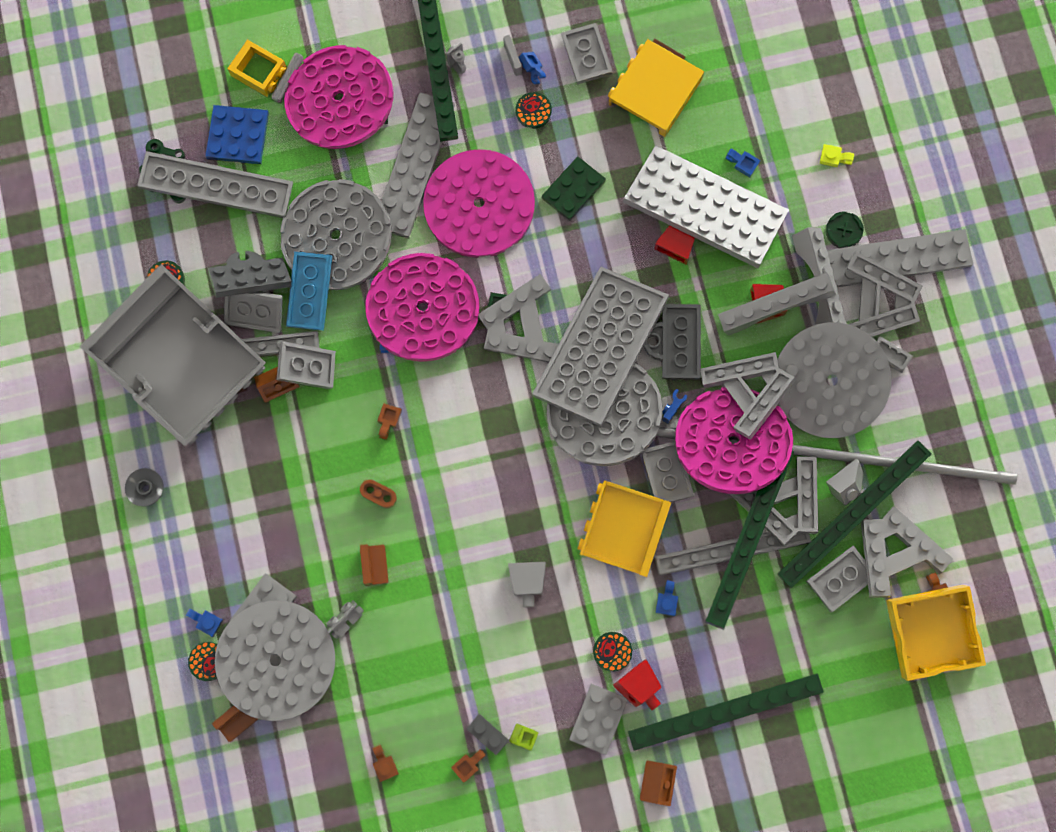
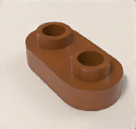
(378, 494)

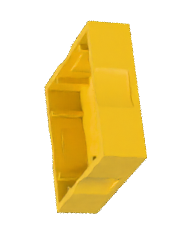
(935, 632)

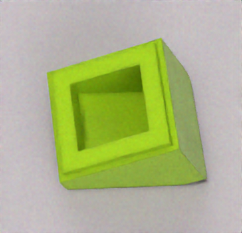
(523, 737)

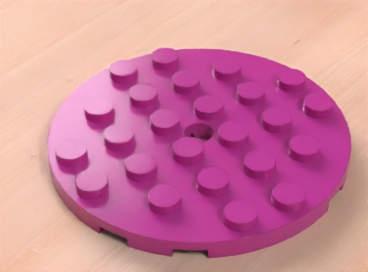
(332, 122)
(483, 229)
(415, 333)
(728, 467)

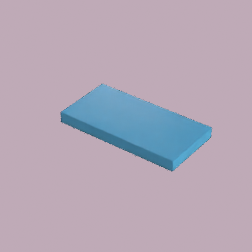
(309, 291)

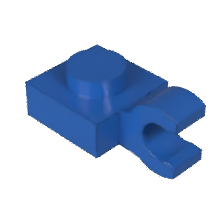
(532, 64)
(745, 163)
(670, 410)
(667, 602)
(207, 622)

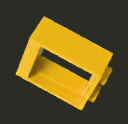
(243, 58)

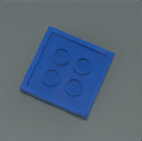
(237, 134)

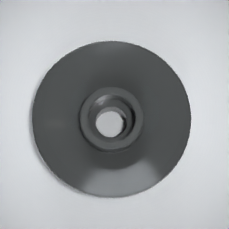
(136, 482)

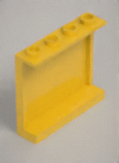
(656, 86)
(624, 528)

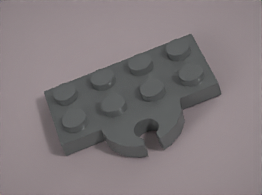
(248, 275)
(678, 342)

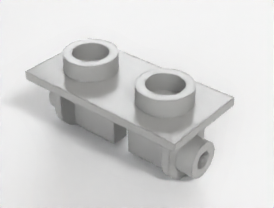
(455, 58)
(348, 612)

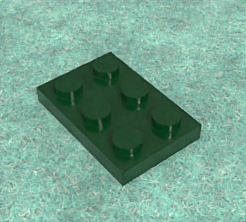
(573, 188)

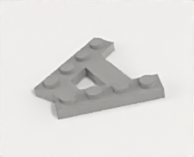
(873, 278)
(520, 300)
(755, 408)
(802, 486)
(919, 549)

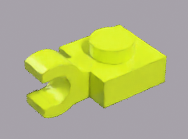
(832, 156)

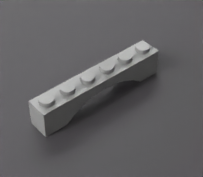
(811, 247)
(803, 293)

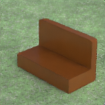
(270, 387)
(374, 564)
(233, 723)
(658, 783)

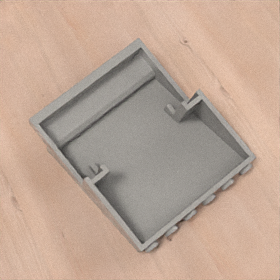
(173, 355)

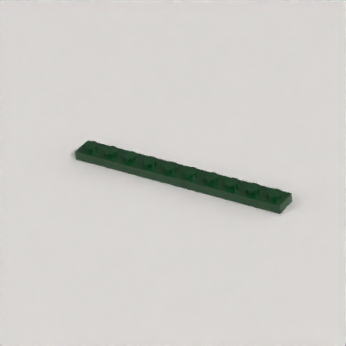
(438, 70)
(854, 514)
(744, 552)
(725, 712)

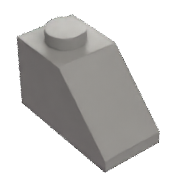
(847, 483)

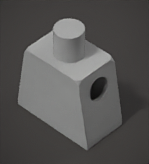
(527, 580)

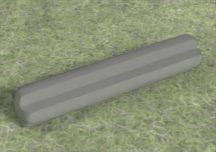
(283, 83)

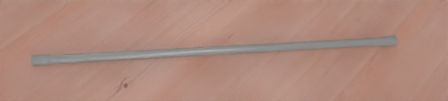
(1000, 476)

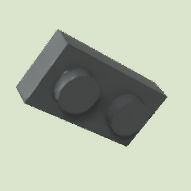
(487, 734)

